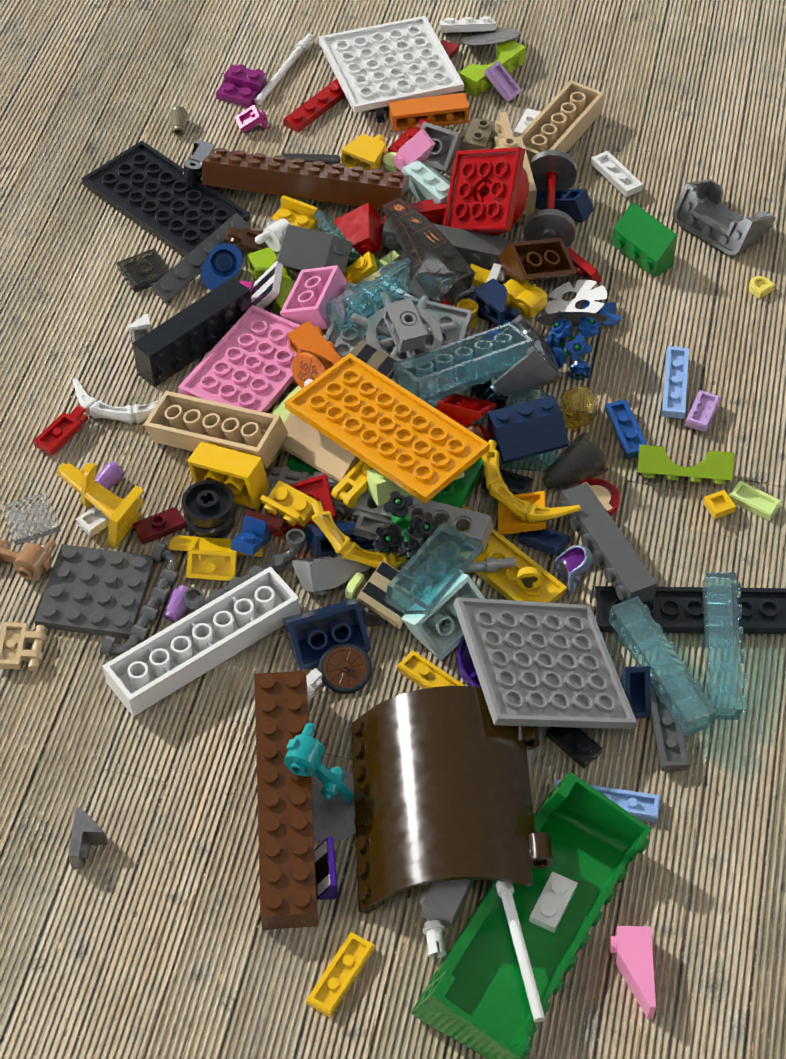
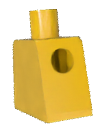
(364, 152)

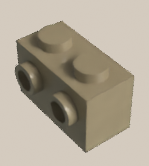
(479, 135)

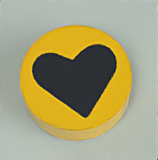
(529, 578)

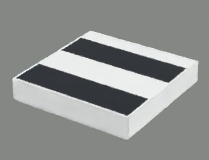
(267, 286)

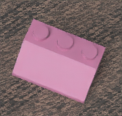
(312, 293)

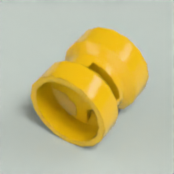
(472, 305)

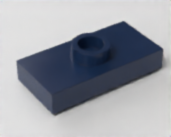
(545, 540)

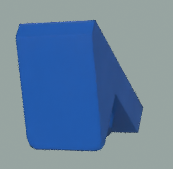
(253, 536)

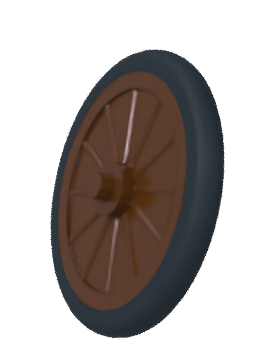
(345, 668)

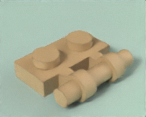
(13, 644)

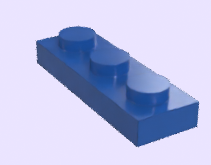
(625, 427)

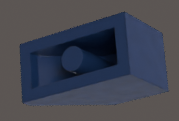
(492, 300)

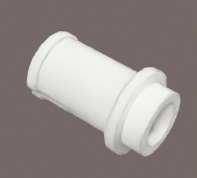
(434, 936)

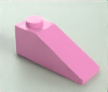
(635, 962)

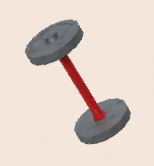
(551, 172)

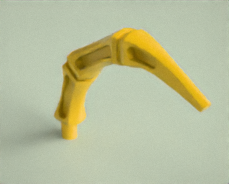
(501, 492)
(348, 549)

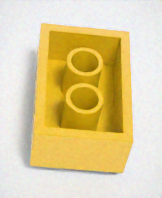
(237, 470)

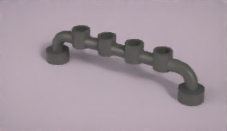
(295, 541)
(149, 612)

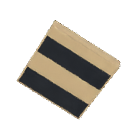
(375, 591)

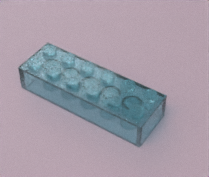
(462, 362)

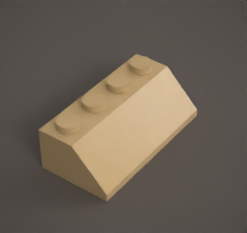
(317, 449)

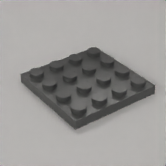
(95, 591)

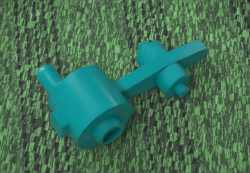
(305, 760)

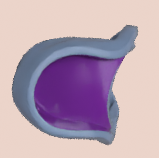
(576, 560)

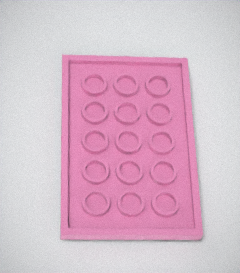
(247, 365)

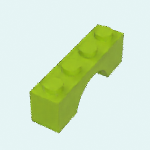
(510, 55)
(259, 263)
(715, 466)

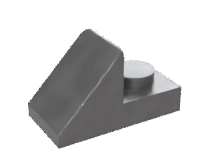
(84, 833)

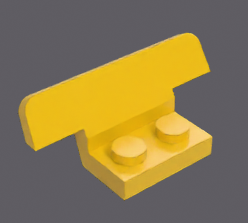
(209, 557)

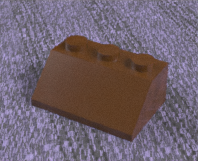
(537, 259)

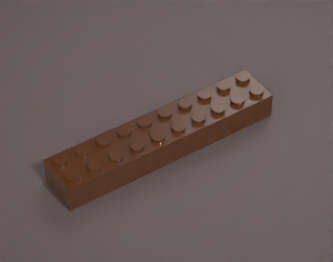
(303, 179)
(284, 805)

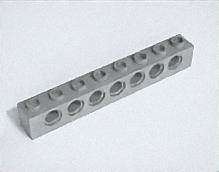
(478, 525)

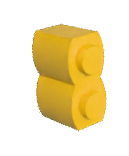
(525, 297)

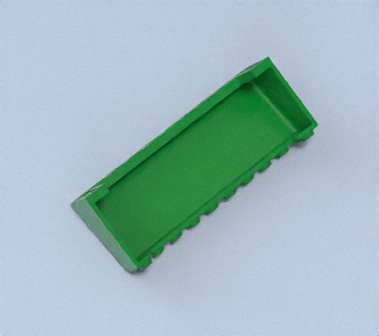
(479, 984)

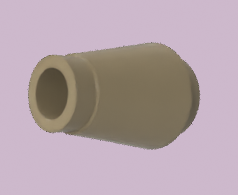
(178, 119)

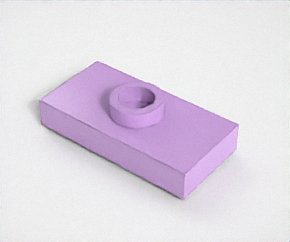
(502, 81)
(702, 411)

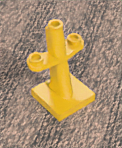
(118, 510)

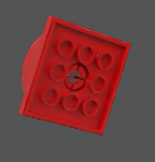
(487, 190)

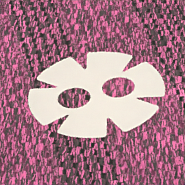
(583, 292)

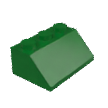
(645, 240)

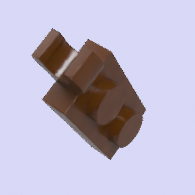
(246, 239)

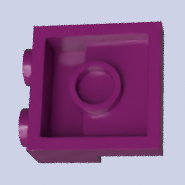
(241, 85)

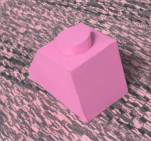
(415, 149)

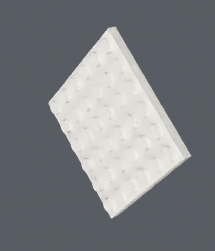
(390, 63)

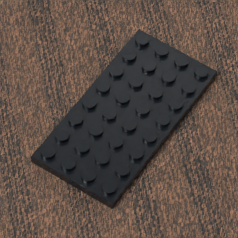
(157, 197)

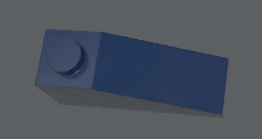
(572, 202)
(320, 545)

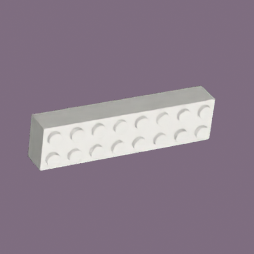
(200, 641)

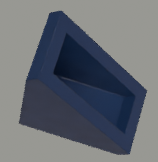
(637, 689)

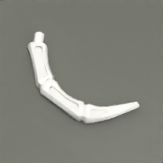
(98, 409)

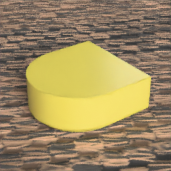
(761, 286)

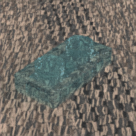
(327, 224)

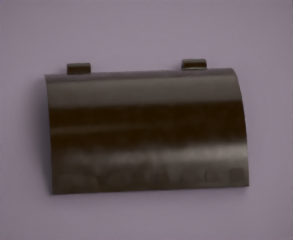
(441, 795)

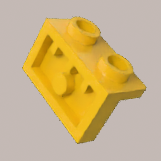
(296, 213)
(289, 503)

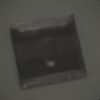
(143, 269)

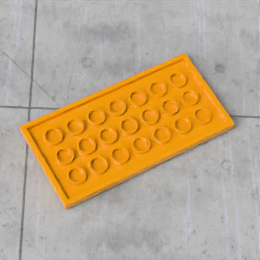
(387, 427)

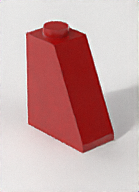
(361, 228)

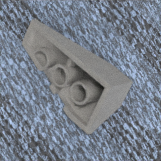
(327, 572)

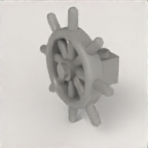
(406, 327)

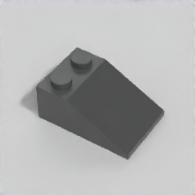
(312, 249)

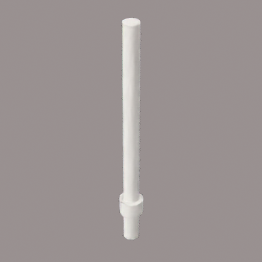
(301, 48)
(505, 891)

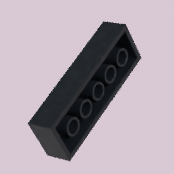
(190, 332)

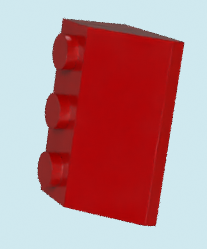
(464, 408)

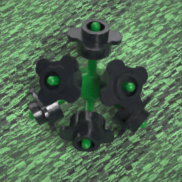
(390, 533)

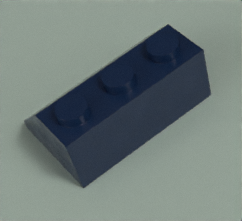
(527, 429)
(324, 627)

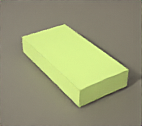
(755, 500)

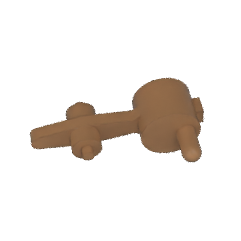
(31, 561)

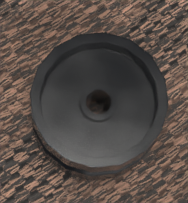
(209, 509)

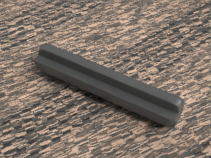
(328, 159)

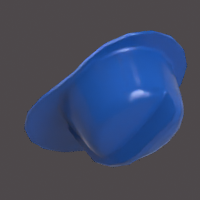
(221, 265)

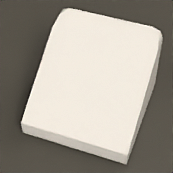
(139, 328)

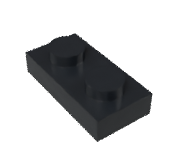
(516, 483)
(575, 744)

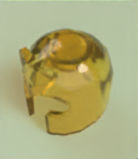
(578, 407)

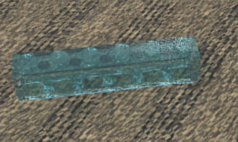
(723, 644)
(668, 673)

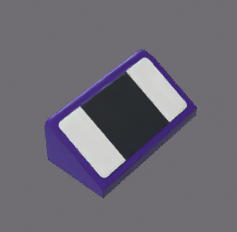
(326, 870)

